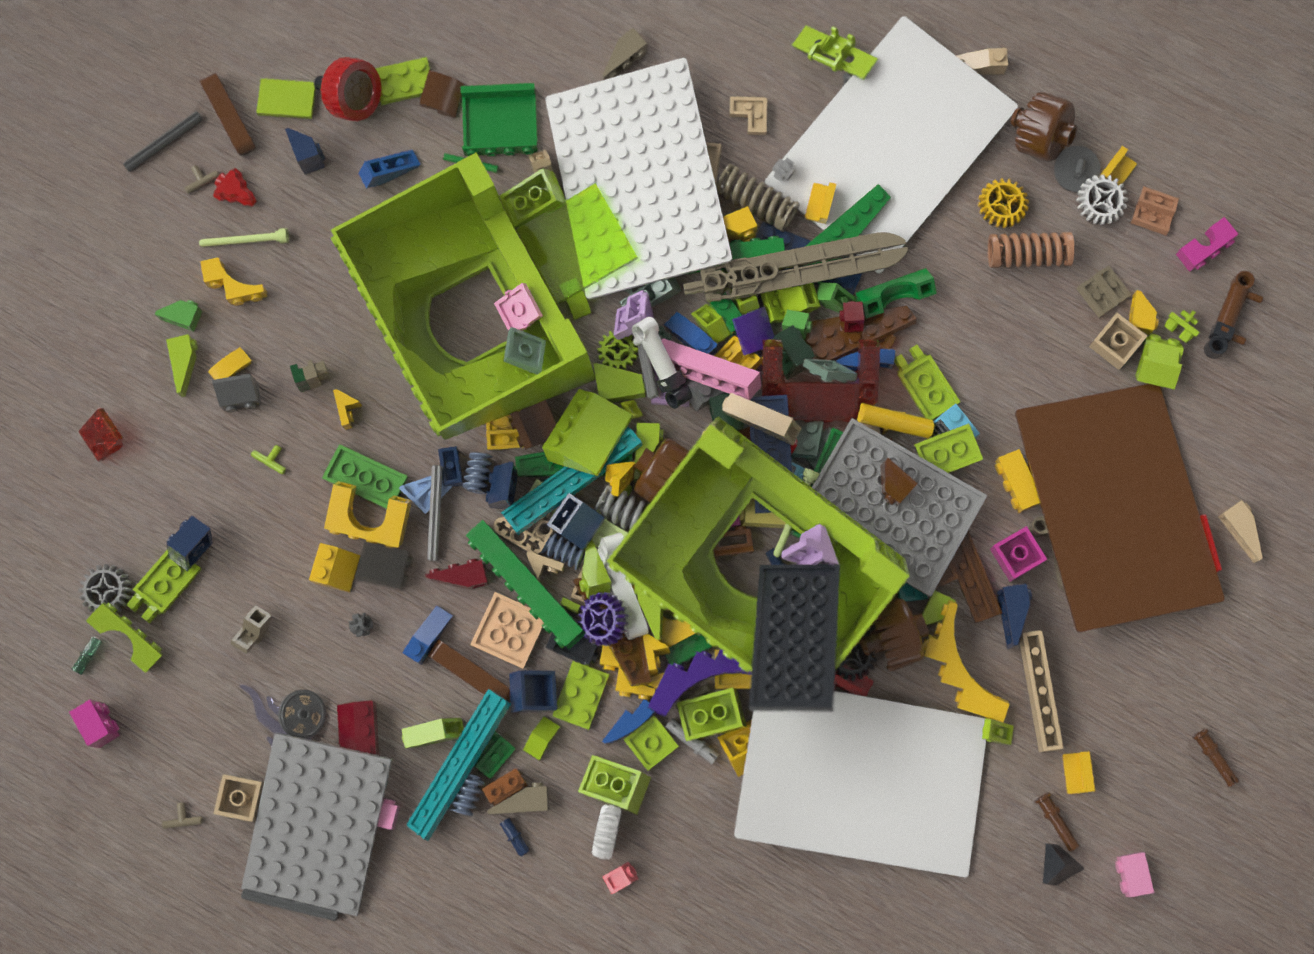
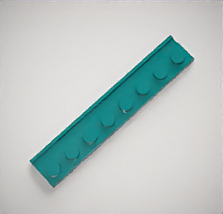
(567, 480)
(458, 764)

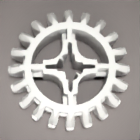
(1098, 193)
(606, 831)

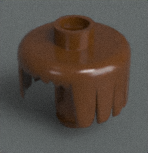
(1046, 127)
(658, 468)
(896, 630)

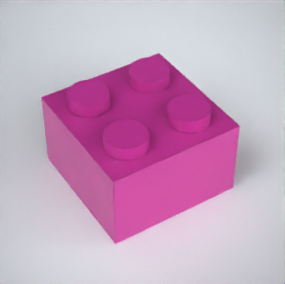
(1018, 554)
(95, 723)

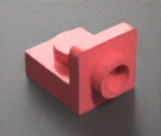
(620, 877)

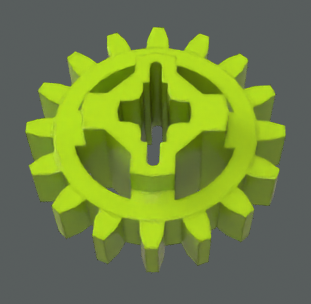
(610, 350)

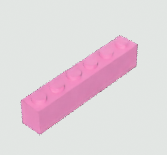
(713, 370)

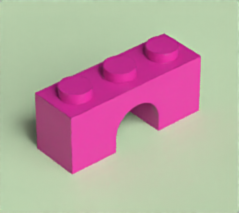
(1220, 235)

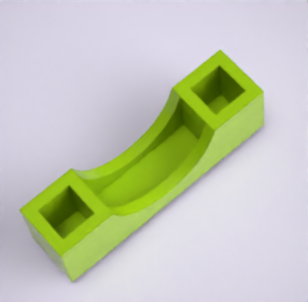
(107, 619)

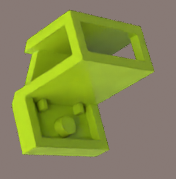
(797, 298)
(1160, 361)

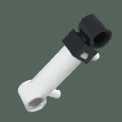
(669, 379)

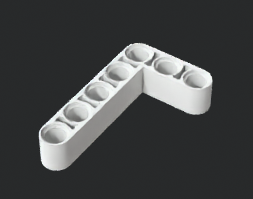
(623, 589)

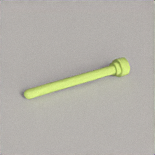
(281, 236)
(809, 477)

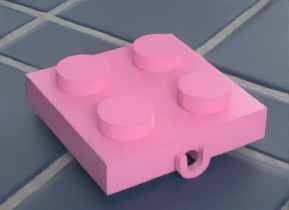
(518, 308)

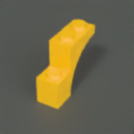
(236, 292)
(622, 686)

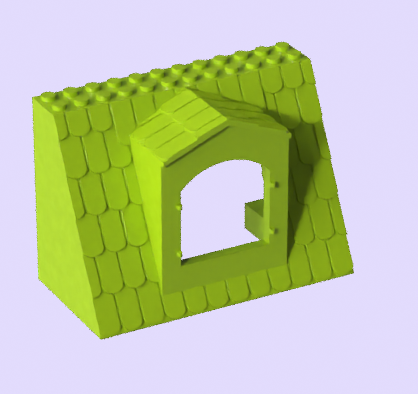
(428, 244)
(675, 539)

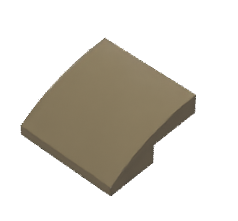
(1103, 291)

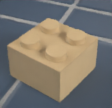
(1118, 341)
(238, 798)

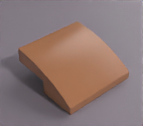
(1154, 210)

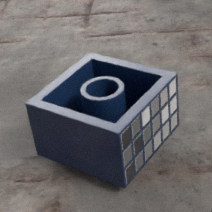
(189, 543)

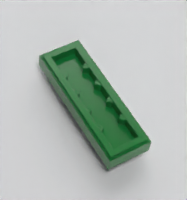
(687, 649)

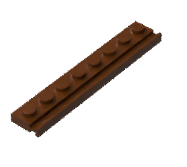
(974, 581)

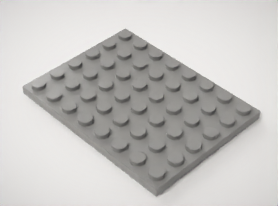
(924, 525)
(316, 823)

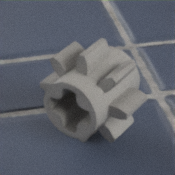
(783, 169)

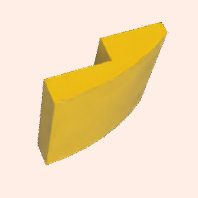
(733, 353)
(500, 434)

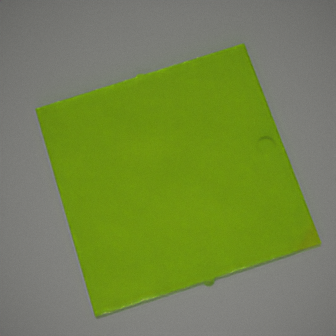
(576, 243)

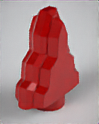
(233, 189)

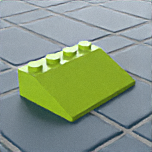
(586, 433)

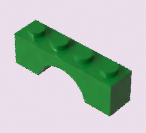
(913, 285)

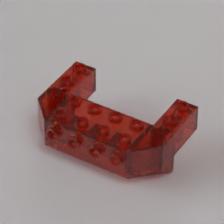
(823, 399)

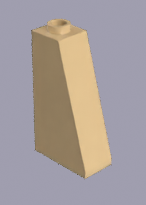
(762, 418)

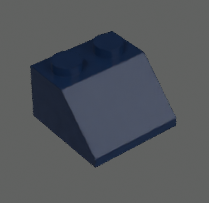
(307, 153)

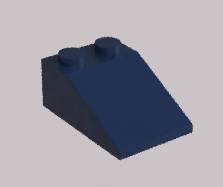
(503, 486)
(1014, 604)

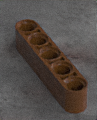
(227, 114)
(467, 670)

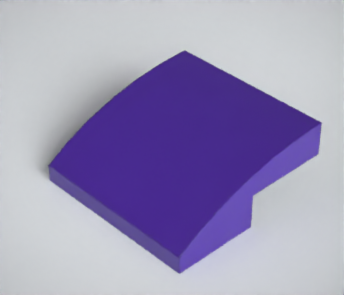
(752, 329)

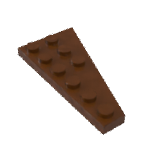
(832, 343)
(628, 653)

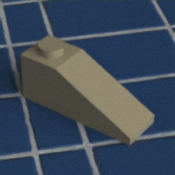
(527, 800)

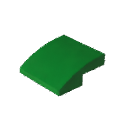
(494, 755)

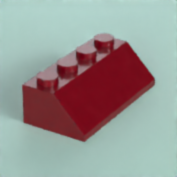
(358, 726)

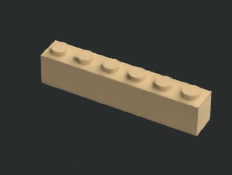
(1040, 691)

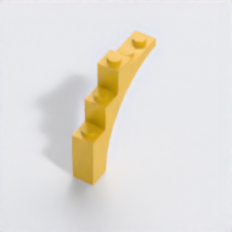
(972, 695)

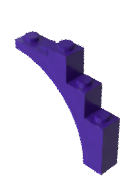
(677, 681)

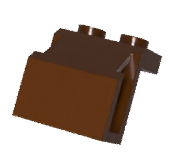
(533, 424)

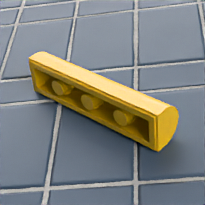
(895, 421)

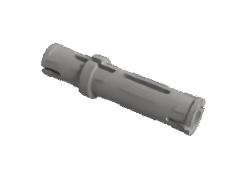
(698, 746)

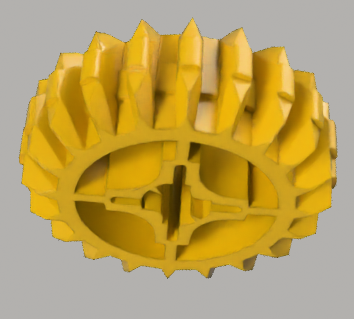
(991, 209)

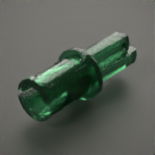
(87, 655)

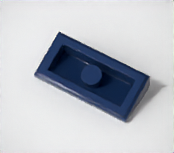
(451, 465)

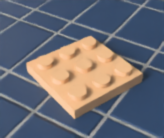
(508, 631)

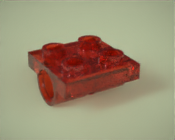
(101, 435)

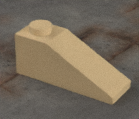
(987, 61)
(1242, 526)

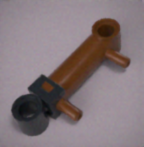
(1224, 329)

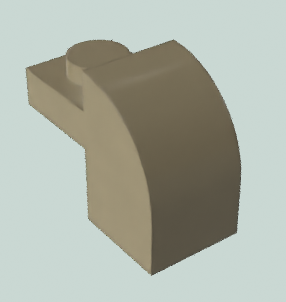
(253, 630)

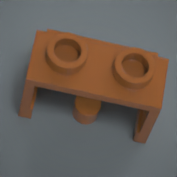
(734, 550)
(505, 787)

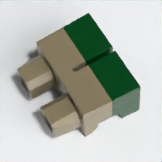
(309, 376)

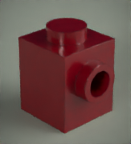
(852, 316)

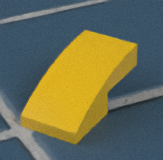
(230, 364)

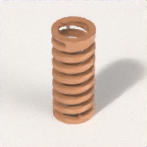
(996, 243)

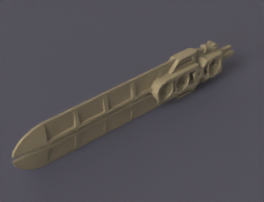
(797, 257)

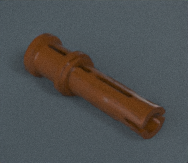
(1211, 749)
(1053, 814)

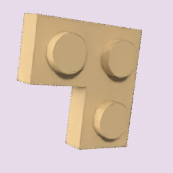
(755, 109)

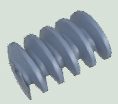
(476, 472)
(563, 551)
(467, 795)

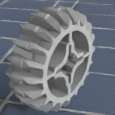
(104, 583)

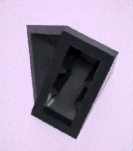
(1058, 865)

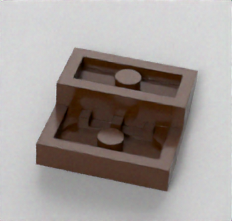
(441, 94)

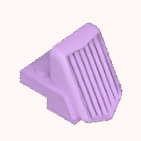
(637, 309)
(812, 549)

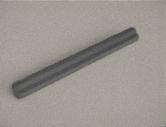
(163, 141)
(289, 904)

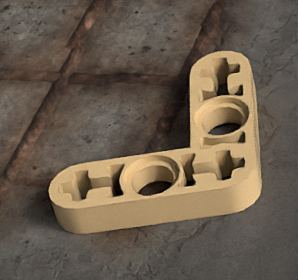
(535, 535)

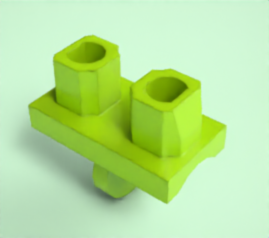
(1188, 332)

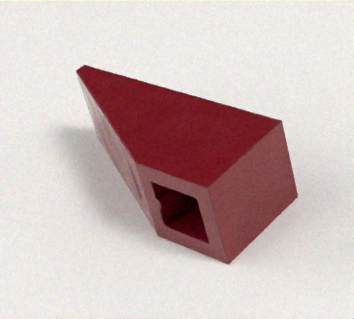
(464, 576)

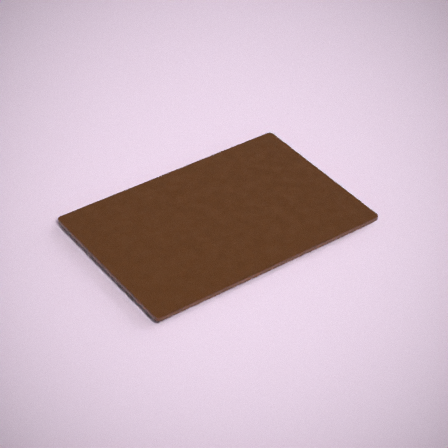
(1118, 507)

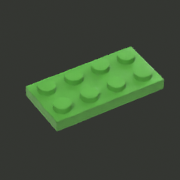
(373, 480)

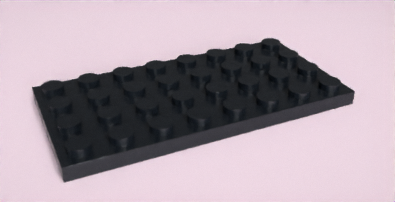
(795, 638)

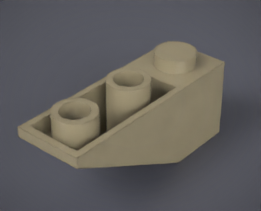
(627, 50)

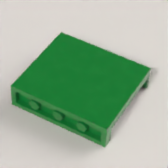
(499, 119)

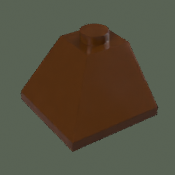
(895, 482)

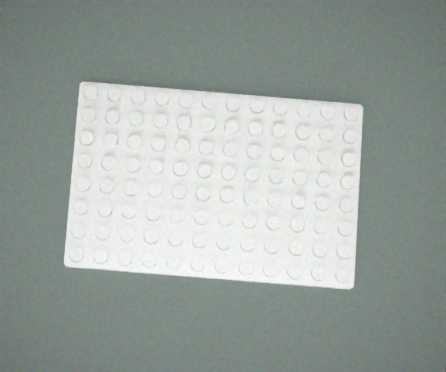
(902, 127)
(652, 164)
(865, 783)

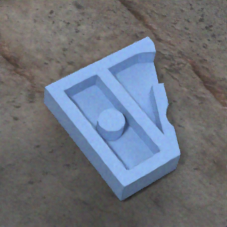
(420, 491)

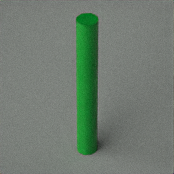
(453, 158)

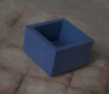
(533, 691)

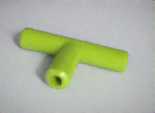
(269, 461)

